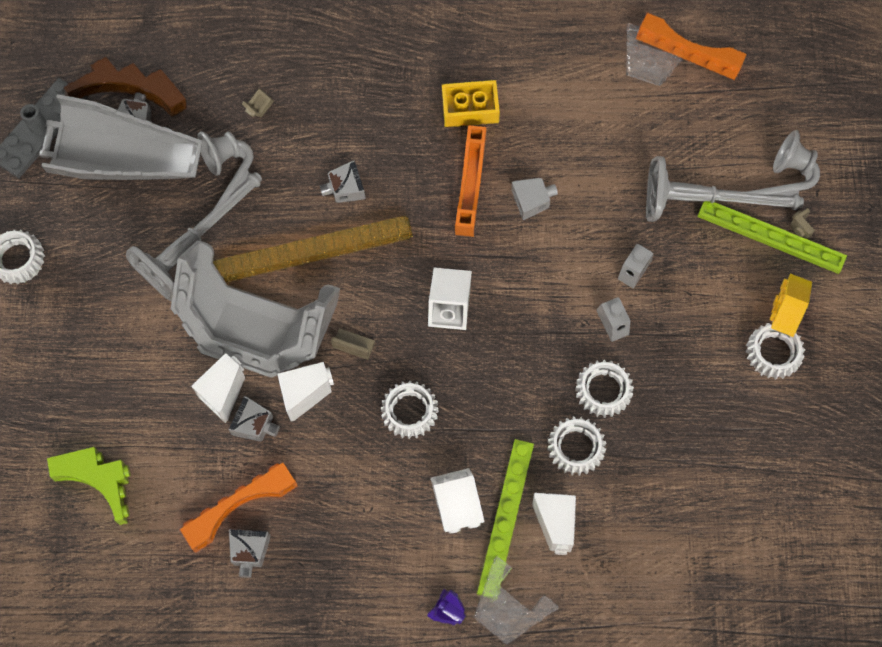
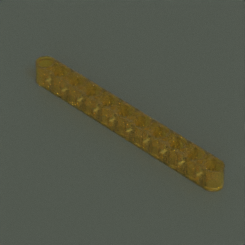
(314, 249)

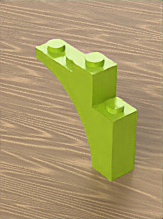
(86, 468)

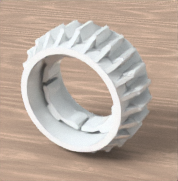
(34, 263)
(766, 368)
(406, 390)
(594, 405)
(589, 430)

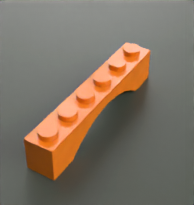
(720, 60)
(470, 181)
(203, 529)

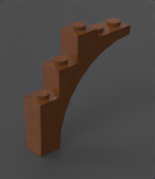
(130, 80)

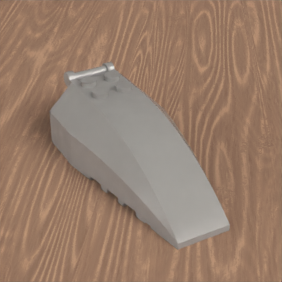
(115, 145)

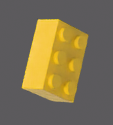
(470, 103)
(790, 304)

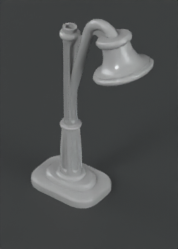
(214, 153)
(790, 155)

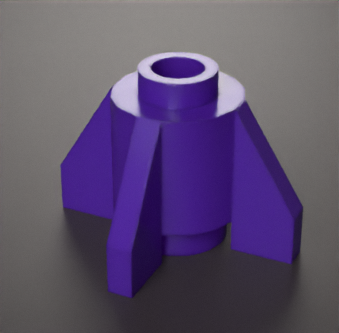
(448, 609)

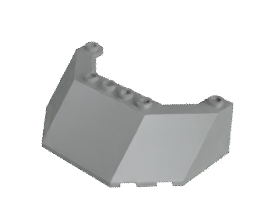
(243, 325)

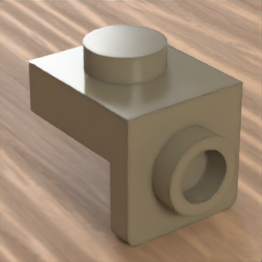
(258, 104)
(800, 225)

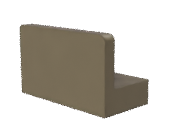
(353, 344)

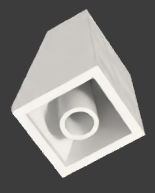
(449, 298)
(221, 386)
(304, 388)
(457, 500)
(556, 520)

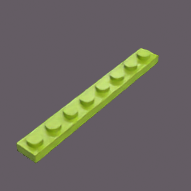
(772, 236)
(507, 507)

